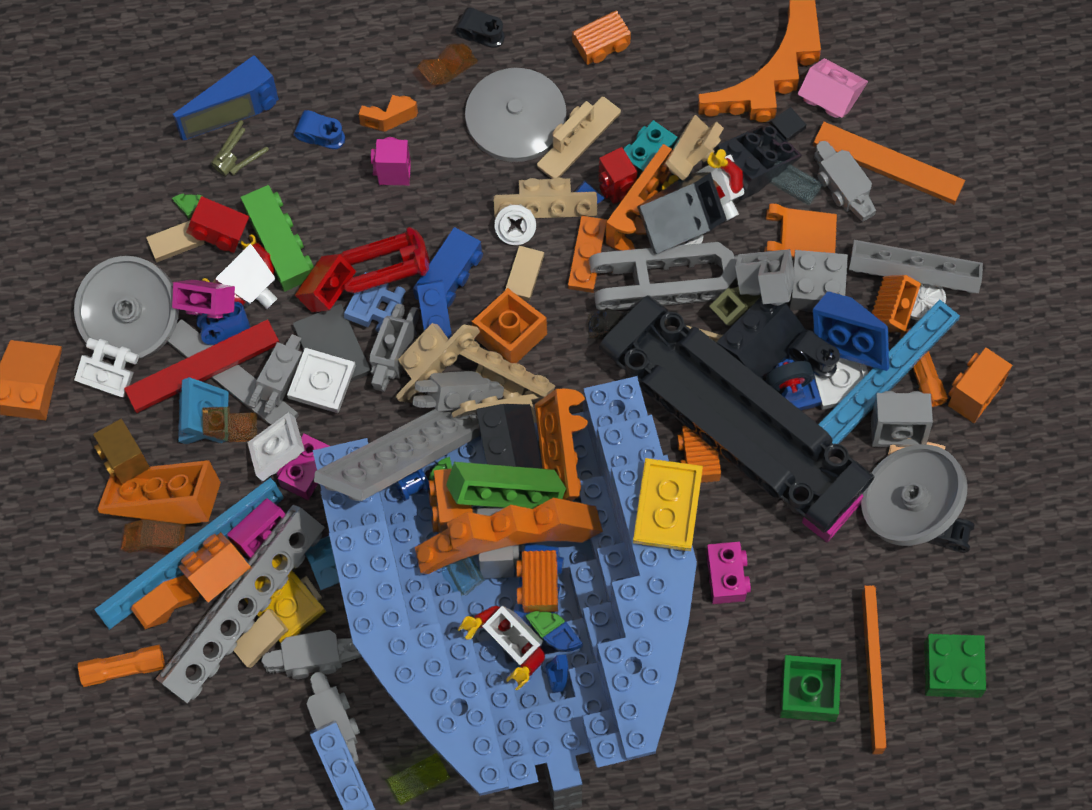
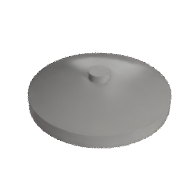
(514, 114)
(126, 305)
(914, 495)

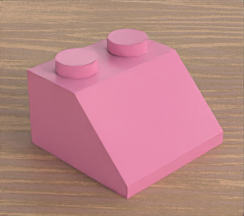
(831, 88)

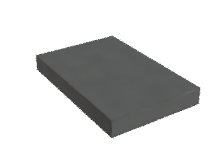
(332, 335)

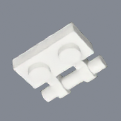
(102, 375)

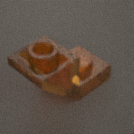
(450, 64)
(227, 426)
(153, 534)

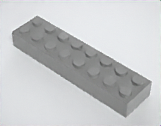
(921, 266)

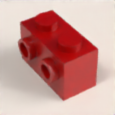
(616, 175)
(217, 224)
(325, 283)

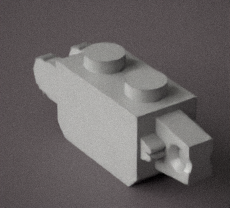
(845, 179)
(391, 342)
(277, 374)
(453, 388)
(310, 654)
(329, 706)

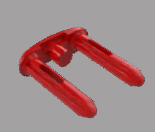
(412, 251)

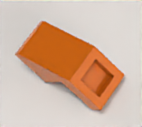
(399, 111)
(160, 603)

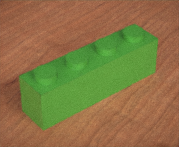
(276, 236)
(503, 485)

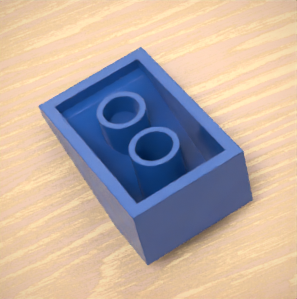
(852, 330)

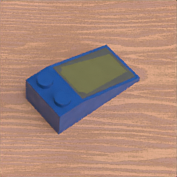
(231, 99)

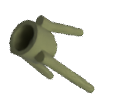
(225, 160)

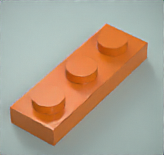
(588, 243)

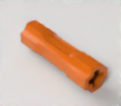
(928, 379)
(100, 670)

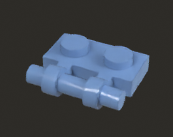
(365, 305)

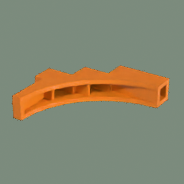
(779, 75)
(511, 526)

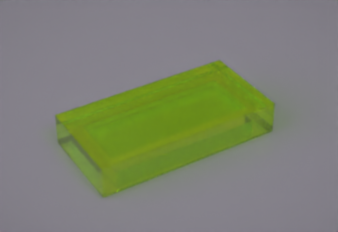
(418, 779)

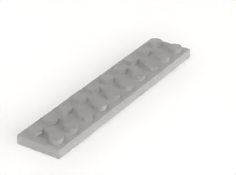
(398, 454)

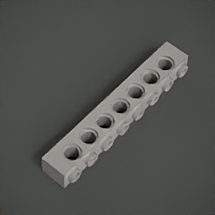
(226, 607)

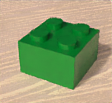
(955, 665)
(810, 688)

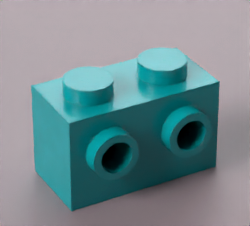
(647, 145)

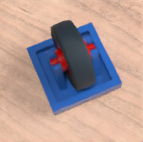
(795, 383)

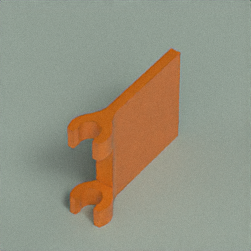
(803, 230)

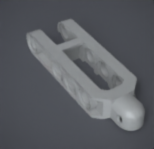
(668, 293)

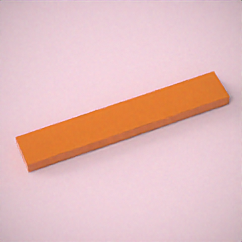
(893, 164)
(874, 675)

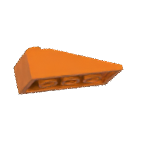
(164, 493)

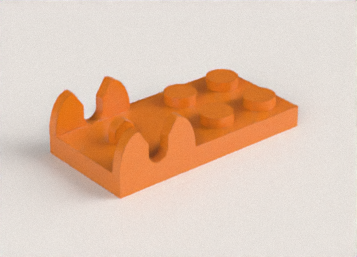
(625, 217)
(555, 436)

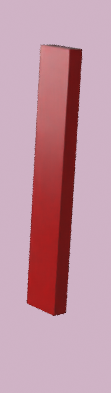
(202, 365)

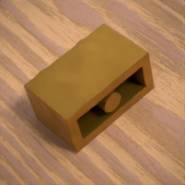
(121, 451)

